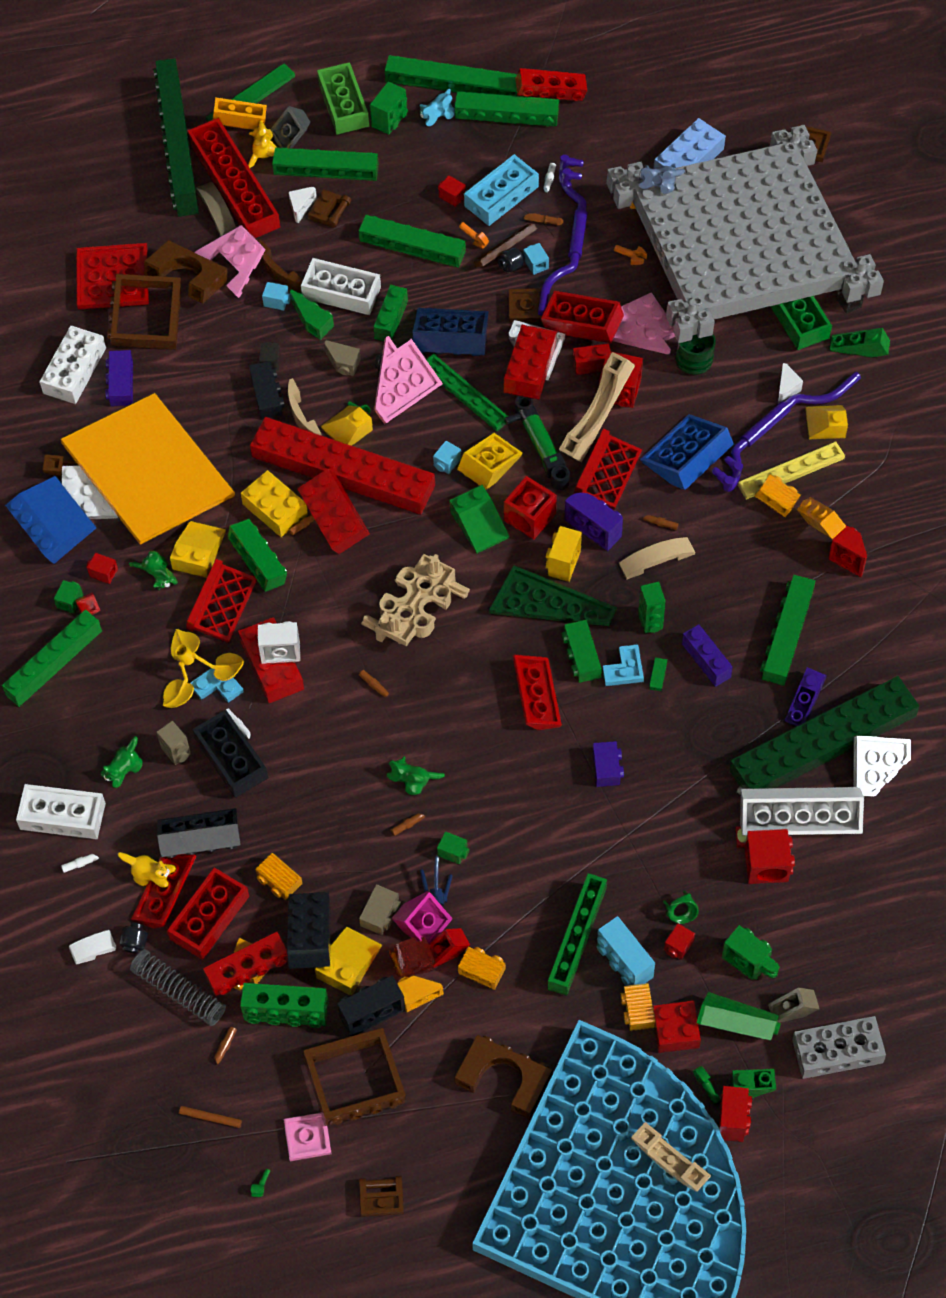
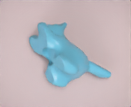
(438, 107)

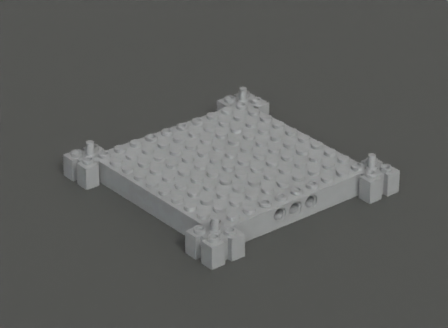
(745, 234)

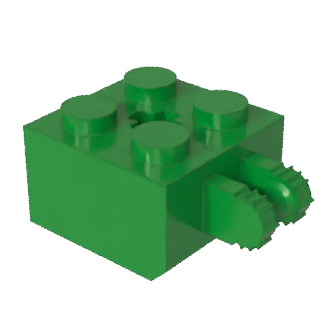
(749, 954)

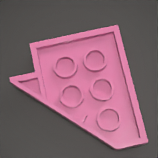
(645, 325)
(402, 379)

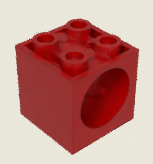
(629, 391)
(530, 507)
(769, 856)

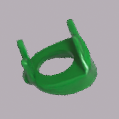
(689, 915)

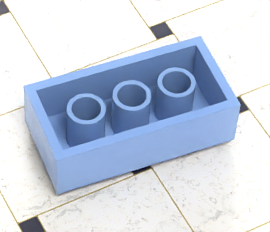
(693, 146)

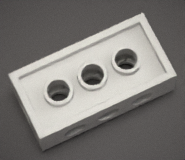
(73, 364)
(61, 811)

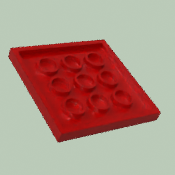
(98, 269)

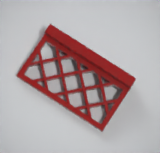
(595, 460)
(208, 592)

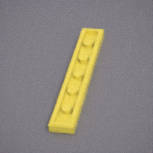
(794, 468)

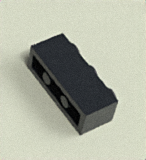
(266, 390)

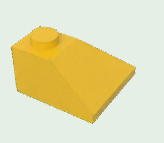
(826, 422)
(349, 425)

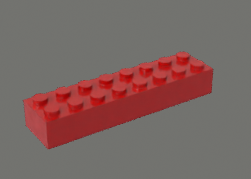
(233, 178)

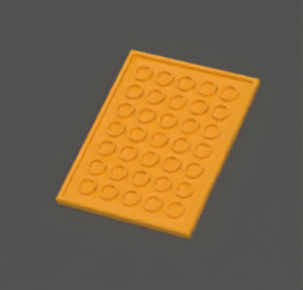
(147, 468)

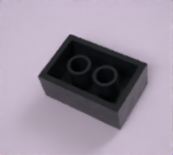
(371, 1006)

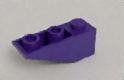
(805, 697)

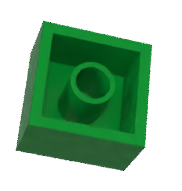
(388, 108)

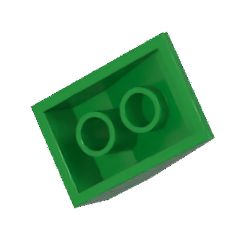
(478, 519)

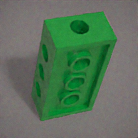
(271, 1002)

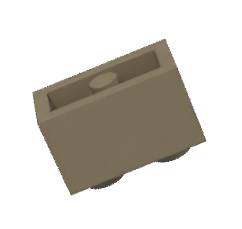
(174, 743)
(379, 910)

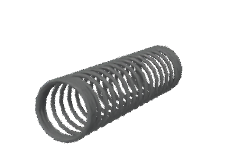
(214, 1013)

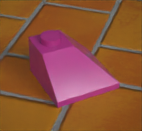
(422, 917)

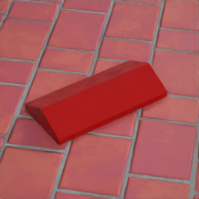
(537, 692)
(158, 901)

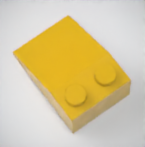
(488, 460)
(197, 549)
(349, 961)

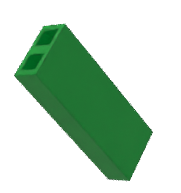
(658, 674)

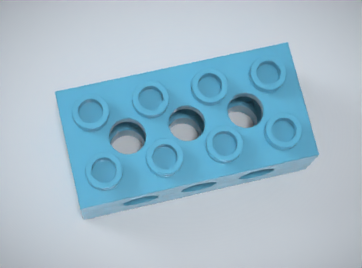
(501, 190)

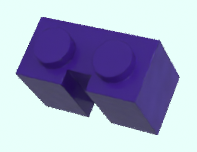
(606, 764)

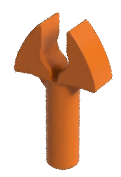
(480, 240)
(633, 254)

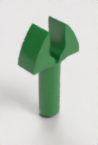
(703, 1078)

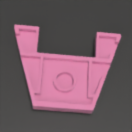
(240, 250)

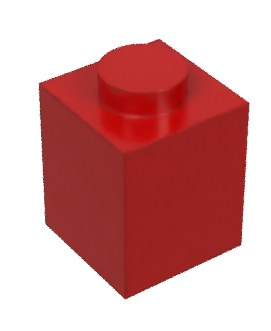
(451, 190)
(102, 568)
(679, 942)

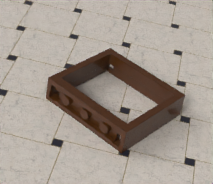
(145, 341)
(346, 1046)

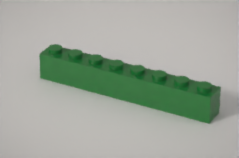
(448, 76)

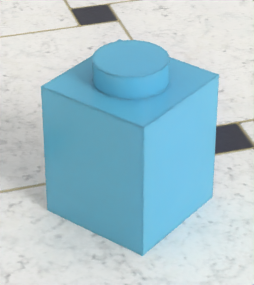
(536, 258)
(276, 296)
(447, 457)

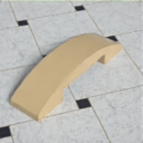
(294, 399)
(656, 554)
(669, 1158)

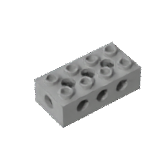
(842, 1035)

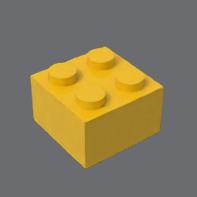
(564, 553)

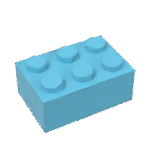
(625, 953)

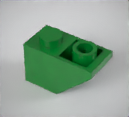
(758, 1081)

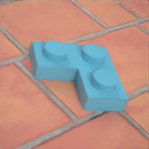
(628, 671)
(207, 684)

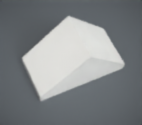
(301, 201)
(789, 384)

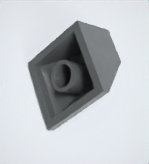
(290, 127)

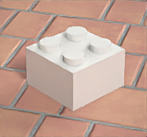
(279, 642)

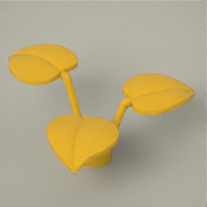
(183, 650)

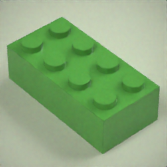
(343, 98)

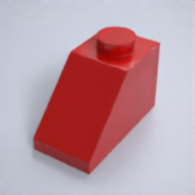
(448, 945)

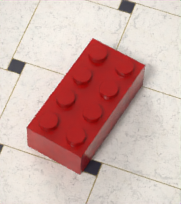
(583, 316)
(530, 362)
(333, 511)
(275, 679)
(208, 913)

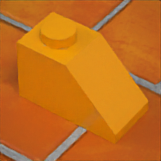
(418, 991)

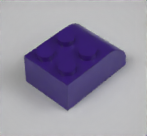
(594, 519)

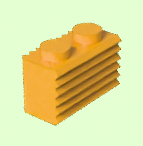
(778, 495)
(278, 877)
(482, 967)
(638, 1007)

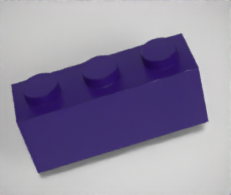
(120, 378)
(707, 655)

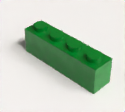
(257, 555)

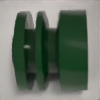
(696, 355)

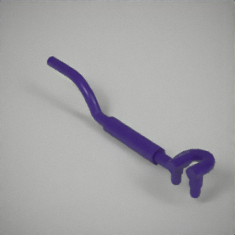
(578, 228)
(768, 422)

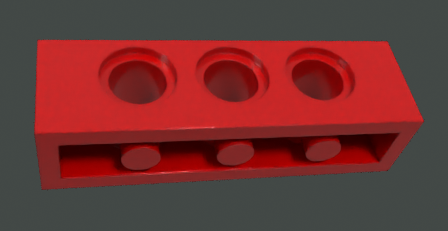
(551, 84)
(251, 954)

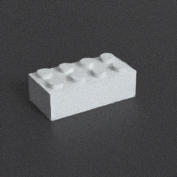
(341, 286)

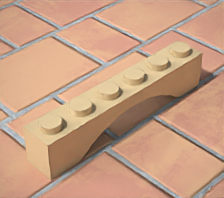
(583, 434)

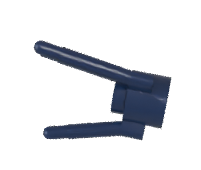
(437, 892)

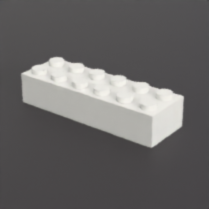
(803, 810)

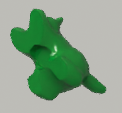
(156, 566)
(124, 761)
(413, 776)

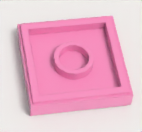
(307, 1137)

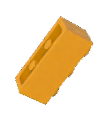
(239, 113)
(821, 517)

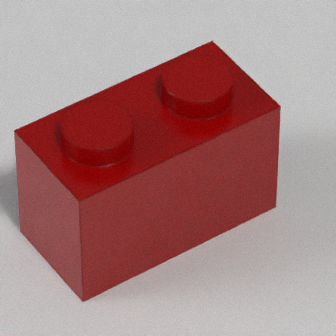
(589, 358)

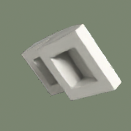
(91, 946)

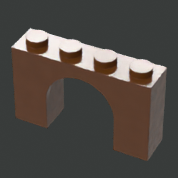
(173, 256)
(486, 1053)

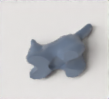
(660, 177)

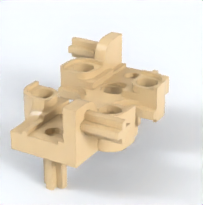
(441, 581)

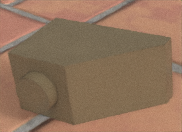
(343, 357)
(794, 1005)

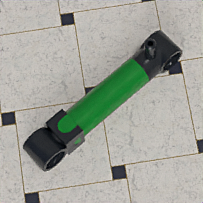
(552, 460)

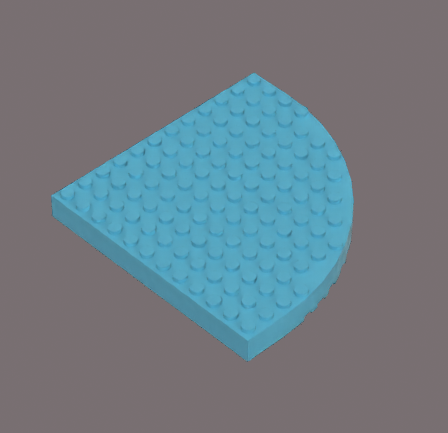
(594, 1208)

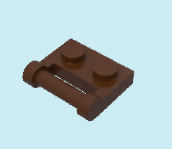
(324, 206)
(381, 1202)

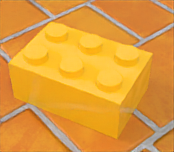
(274, 503)

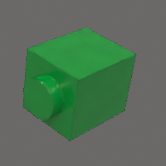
(67, 595)
(453, 848)

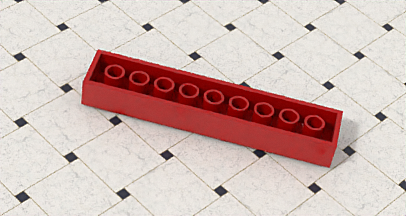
(354, 467)

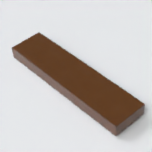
(504, 245)

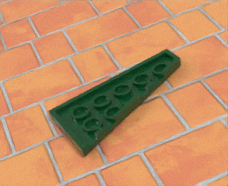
(540, 598)

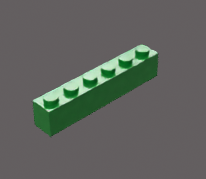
(506, 108)
(325, 164)
(412, 241)
(788, 630)
(52, 658)
(577, 934)

